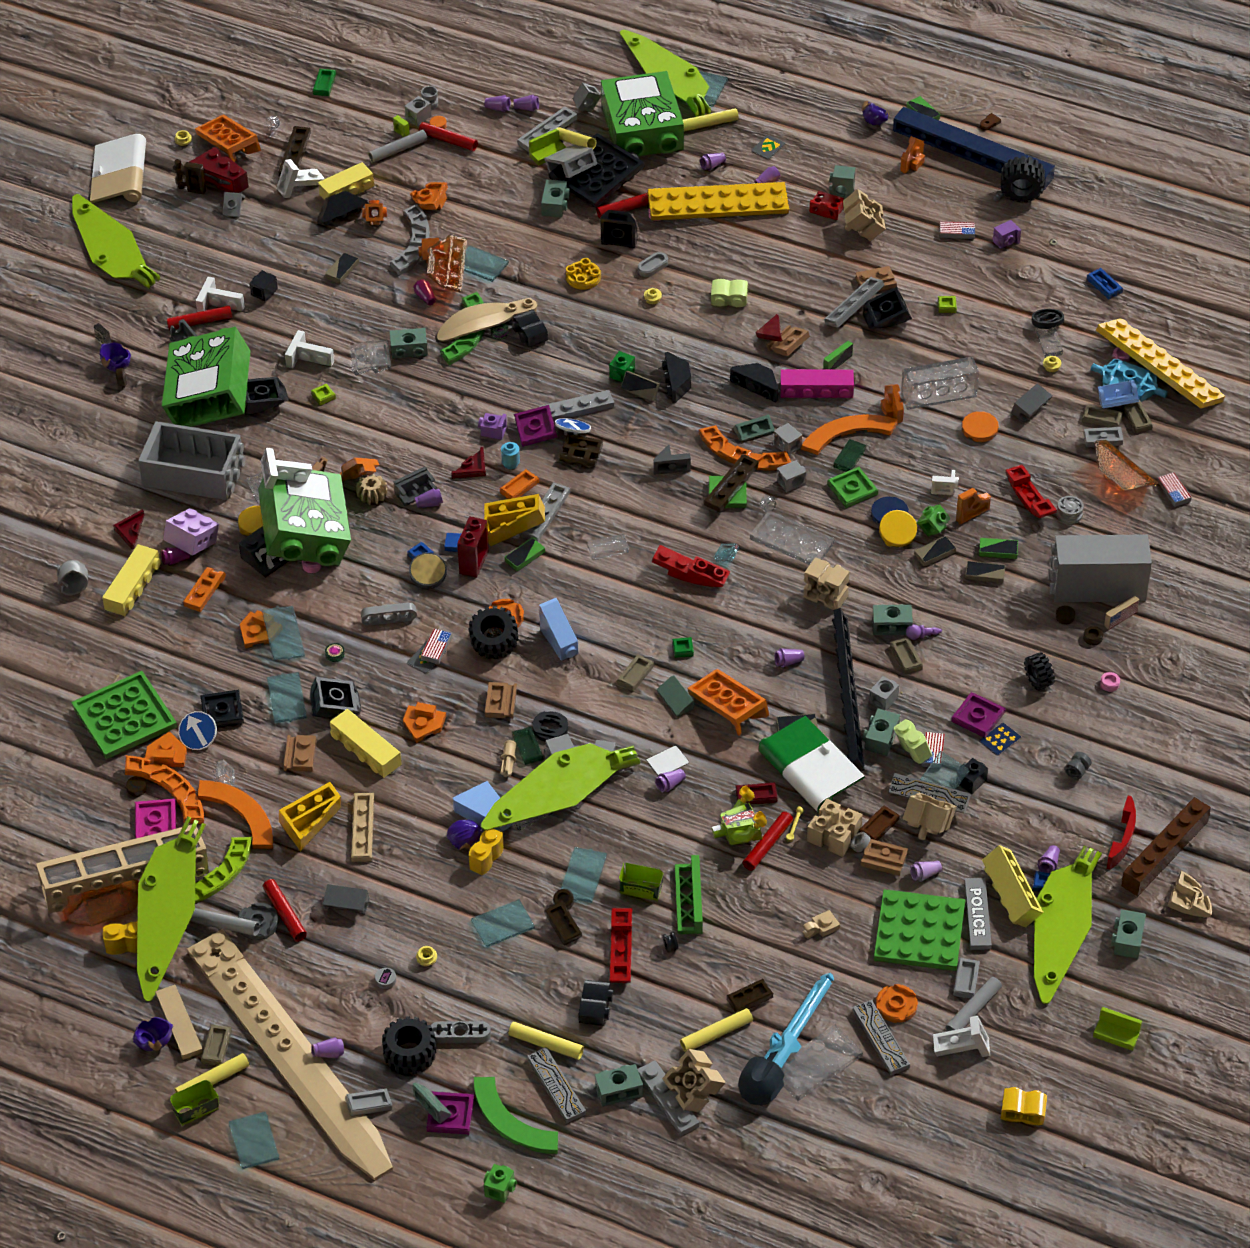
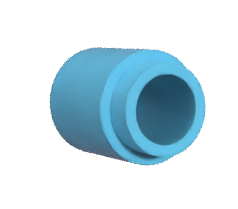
(510, 455)

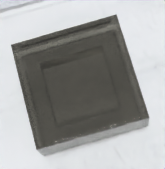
(102, 334)

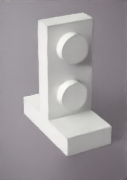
(292, 176)
(215, 297)
(308, 352)
(284, 470)
(963, 1039)

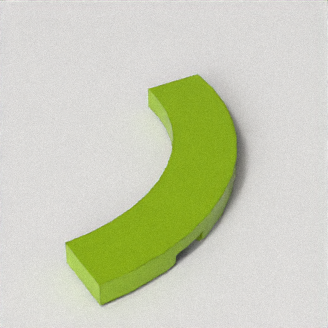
(227, 871)

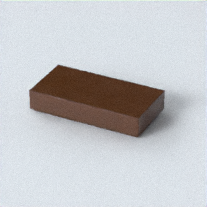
(880, 823)

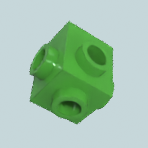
(933, 520)
(499, 1183)

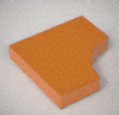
(971, 505)

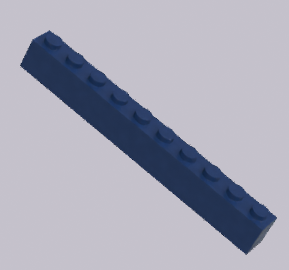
(960, 142)

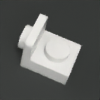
(944, 485)

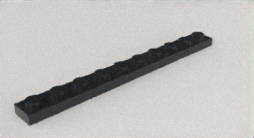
(848, 694)

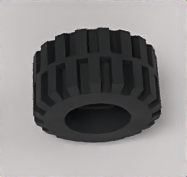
(1020, 169)
(488, 619)
(409, 1059)

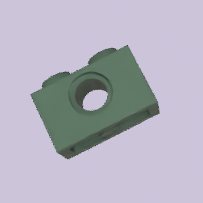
(842, 181)
(554, 198)
(408, 343)
(891, 619)
(881, 732)
(1133, 924)
(611, 1093)

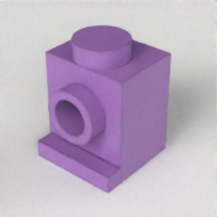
(1006, 234)
(493, 425)

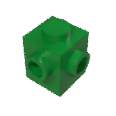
(620, 364)

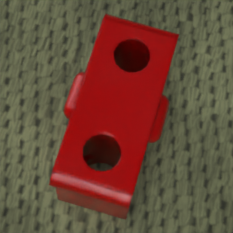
(826, 205)

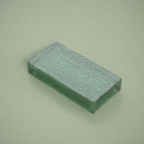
(849, 455)
(527, 745)

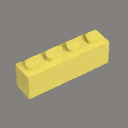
(131, 580)
(365, 743)
(1012, 886)

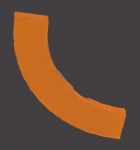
(847, 425)
(720, 446)
(171, 781)
(244, 806)

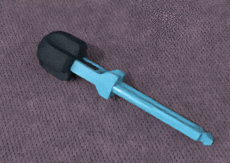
(763, 1076)

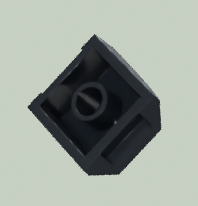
(618, 229)
(886, 310)
(264, 394)
(333, 697)

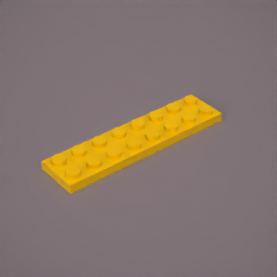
(718, 201)
(1160, 363)

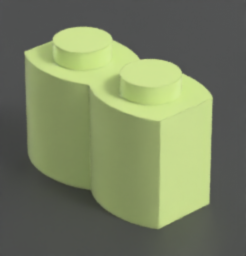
(729, 293)
(913, 741)

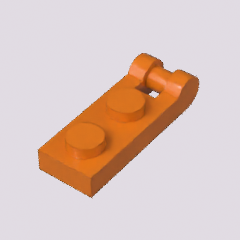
(204, 589)

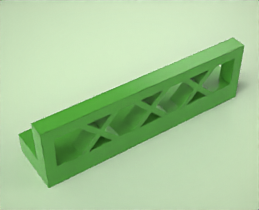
(695, 886)

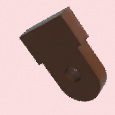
(990, 121)

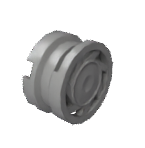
(1069, 510)

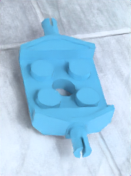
(1118, 371)

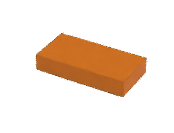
(519, 485)

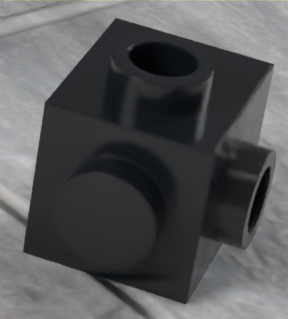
(263, 285)
(975, 777)

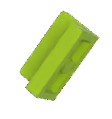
(545, 146)
(1117, 1028)

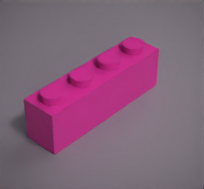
(816, 383)

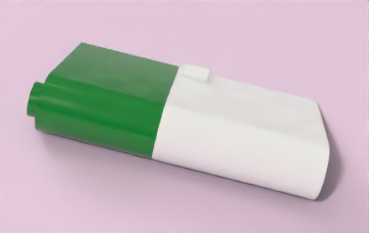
(809, 762)

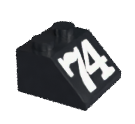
(254, 553)

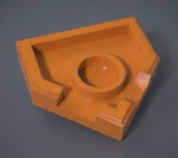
(914, 155)
(431, 197)
(891, 403)
(358, 467)
(254, 629)
(423, 720)
(167, 751)

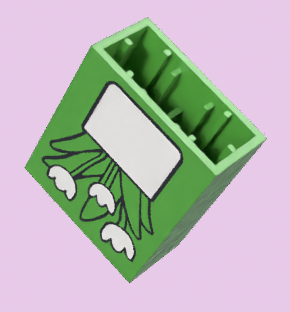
(643, 113)
(206, 378)
(306, 519)

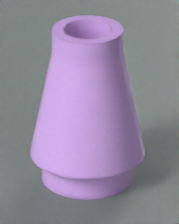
(924, 870)

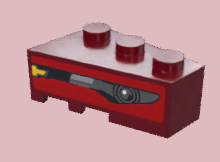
(222, 171)

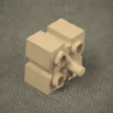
(863, 215)
(826, 583)
(929, 813)
(834, 827)
(693, 1080)

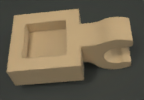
(823, 924)

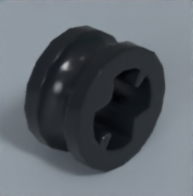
(670, 942)

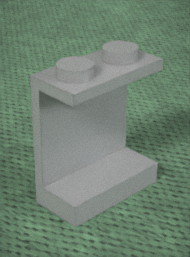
(573, 160)

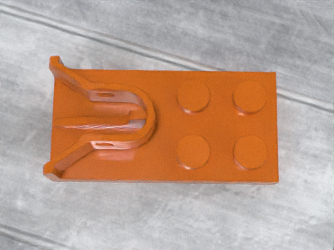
(229, 136)
(729, 698)

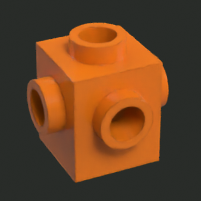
(374, 205)
(426, 244)

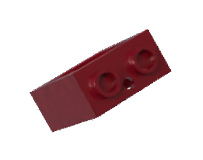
(473, 546)

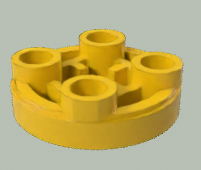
(583, 274)
(250, 520)
(898, 528)

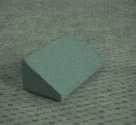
(754, 428)
(676, 696)
(430, 1103)

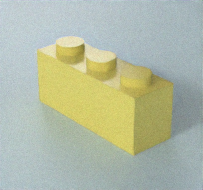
(354, 180)

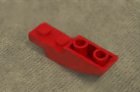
(689, 570)

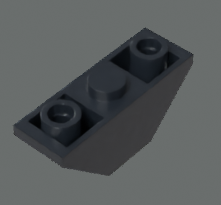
(340, 205)
(677, 376)
(755, 379)

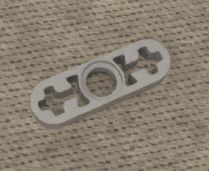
(370, 616)
(475, 1026)

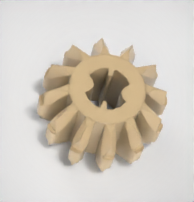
(371, 489)

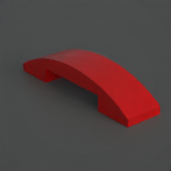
(1027, 493)
(1119, 850)
(621, 945)

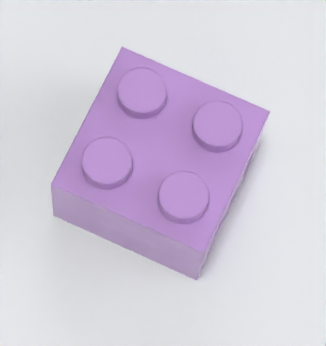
(191, 531)

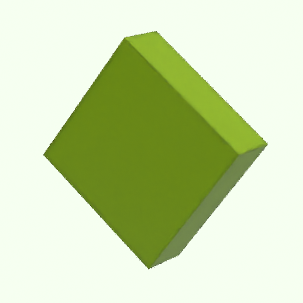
(401, 126)
(947, 304)
(323, 394)

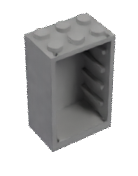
(191, 460)
(1099, 568)

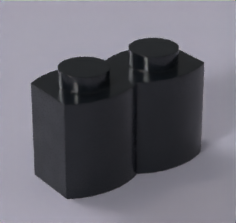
(530, 328)
(594, 1002)

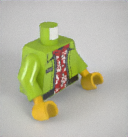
(741, 822)

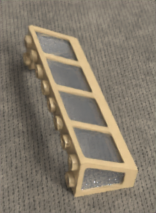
(106, 867)

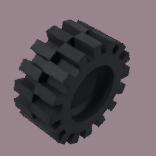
(1039, 671)

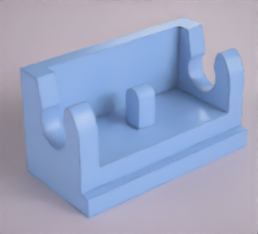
(1118, 394)

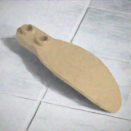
(482, 317)

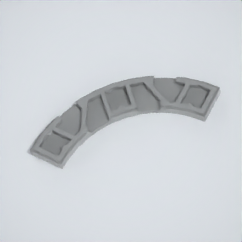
(420, 230)

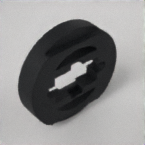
(1039, 315)
(542, 732)

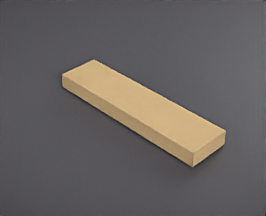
(362, 827)
(182, 1027)

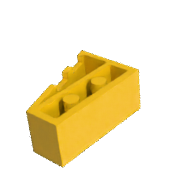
(513, 517)
(309, 814)

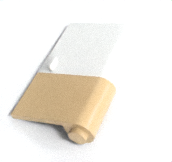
(119, 169)

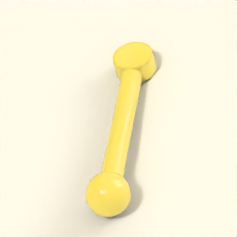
(790, 837)

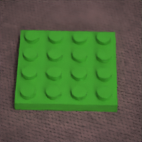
(124, 714)
(919, 930)

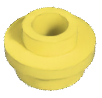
(183, 138)
(652, 296)
(1052, 363)
(426, 951)

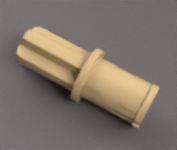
(508, 758)

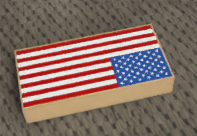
(1121, 612)

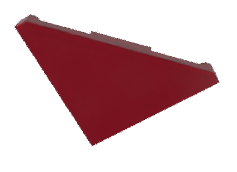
(771, 330)
(472, 466)
(130, 528)

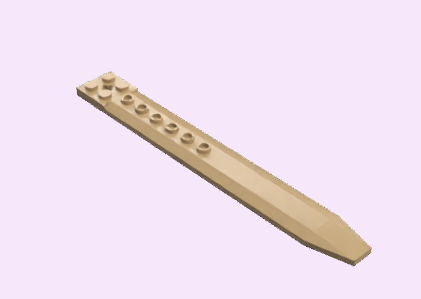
(290, 1053)

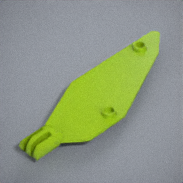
(684, 77)
(110, 243)
(559, 783)
(165, 905)
(1064, 921)

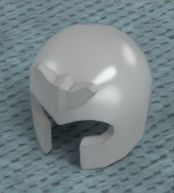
(73, 576)

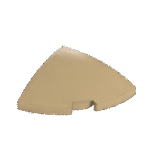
(1188, 897)

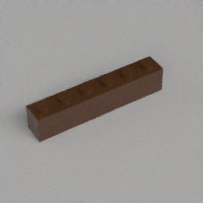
(1165, 846)

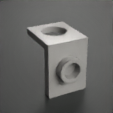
(232, 204)

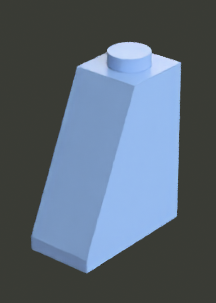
(557, 629)
(476, 803)

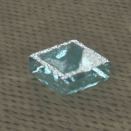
(726, 552)

